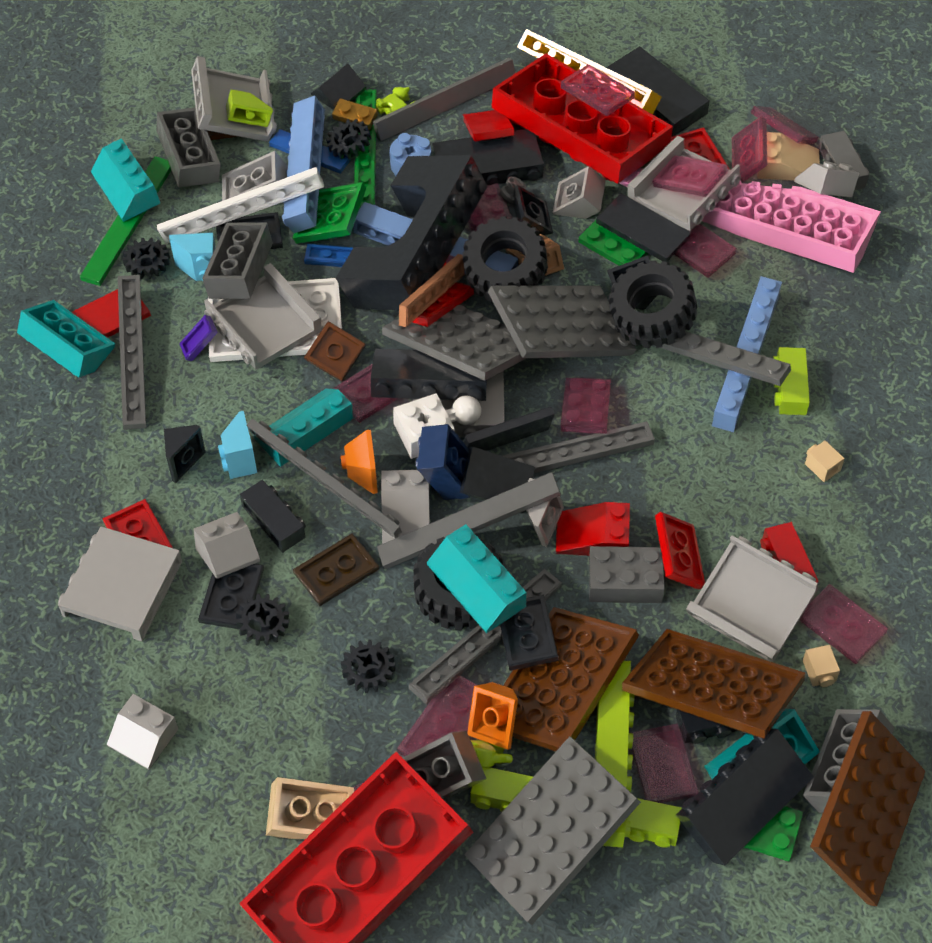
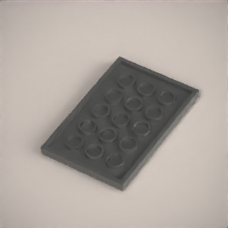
(559, 321)
(461, 340)
(551, 830)

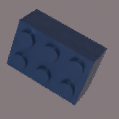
(442, 460)

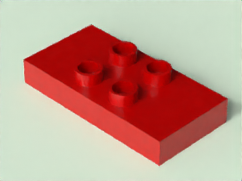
(359, 861)

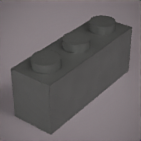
(839, 149)

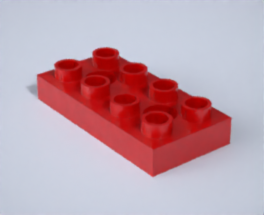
(608, 144)

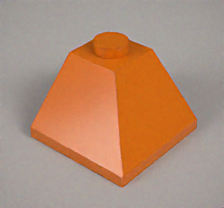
(360, 461)
(493, 714)

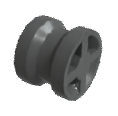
(507, 191)

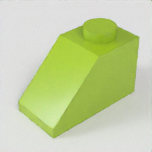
(247, 109)

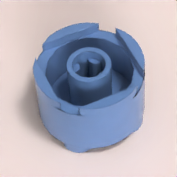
(406, 146)

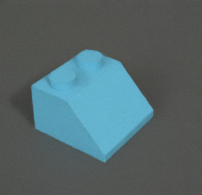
(192, 252)
(237, 449)

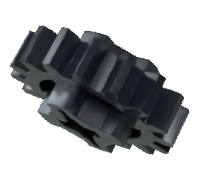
(348, 138)
(146, 258)
(252, 624)
(369, 668)

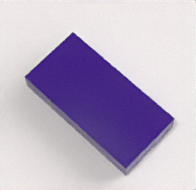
(198, 338)

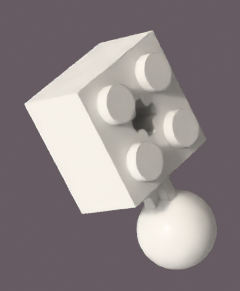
(429, 412)

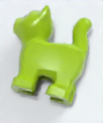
(393, 101)
(490, 754)

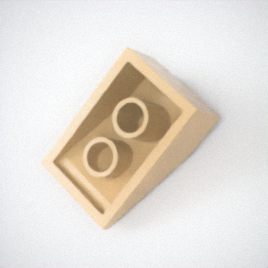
(787, 158)
(301, 806)

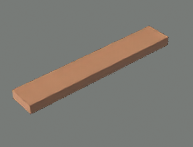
(431, 290)

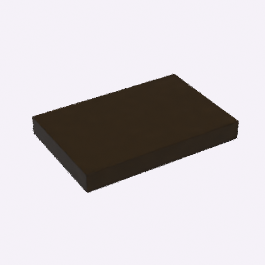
(336, 569)

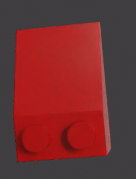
(593, 525)

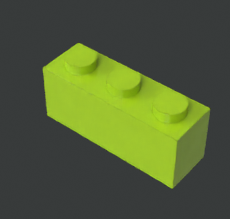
(794, 391)

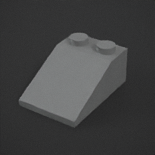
(253, 175)
(405, 498)

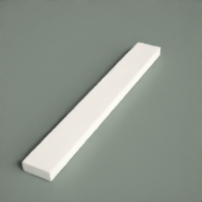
(242, 204)

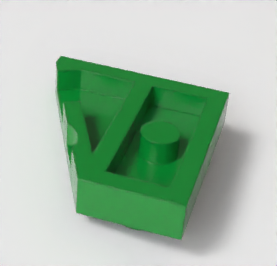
(778, 835)

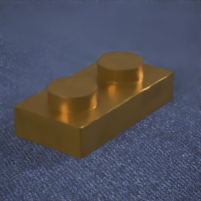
(350, 110)

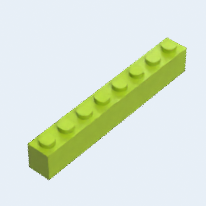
(615, 740)
(648, 821)

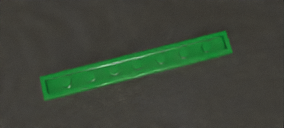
(366, 161)
(121, 231)

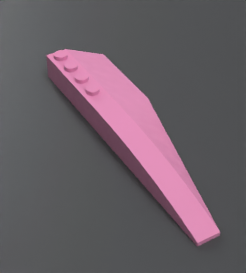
(795, 221)

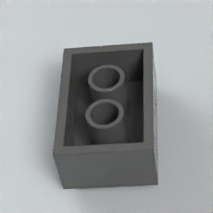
(626, 574)
(448, 764)

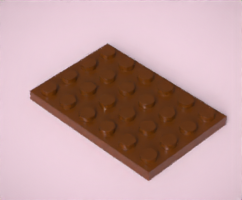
(714, 682)
(562, 694)
(868, 808)

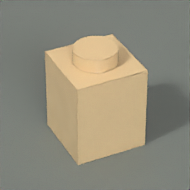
(824, 460)
(821, 666)

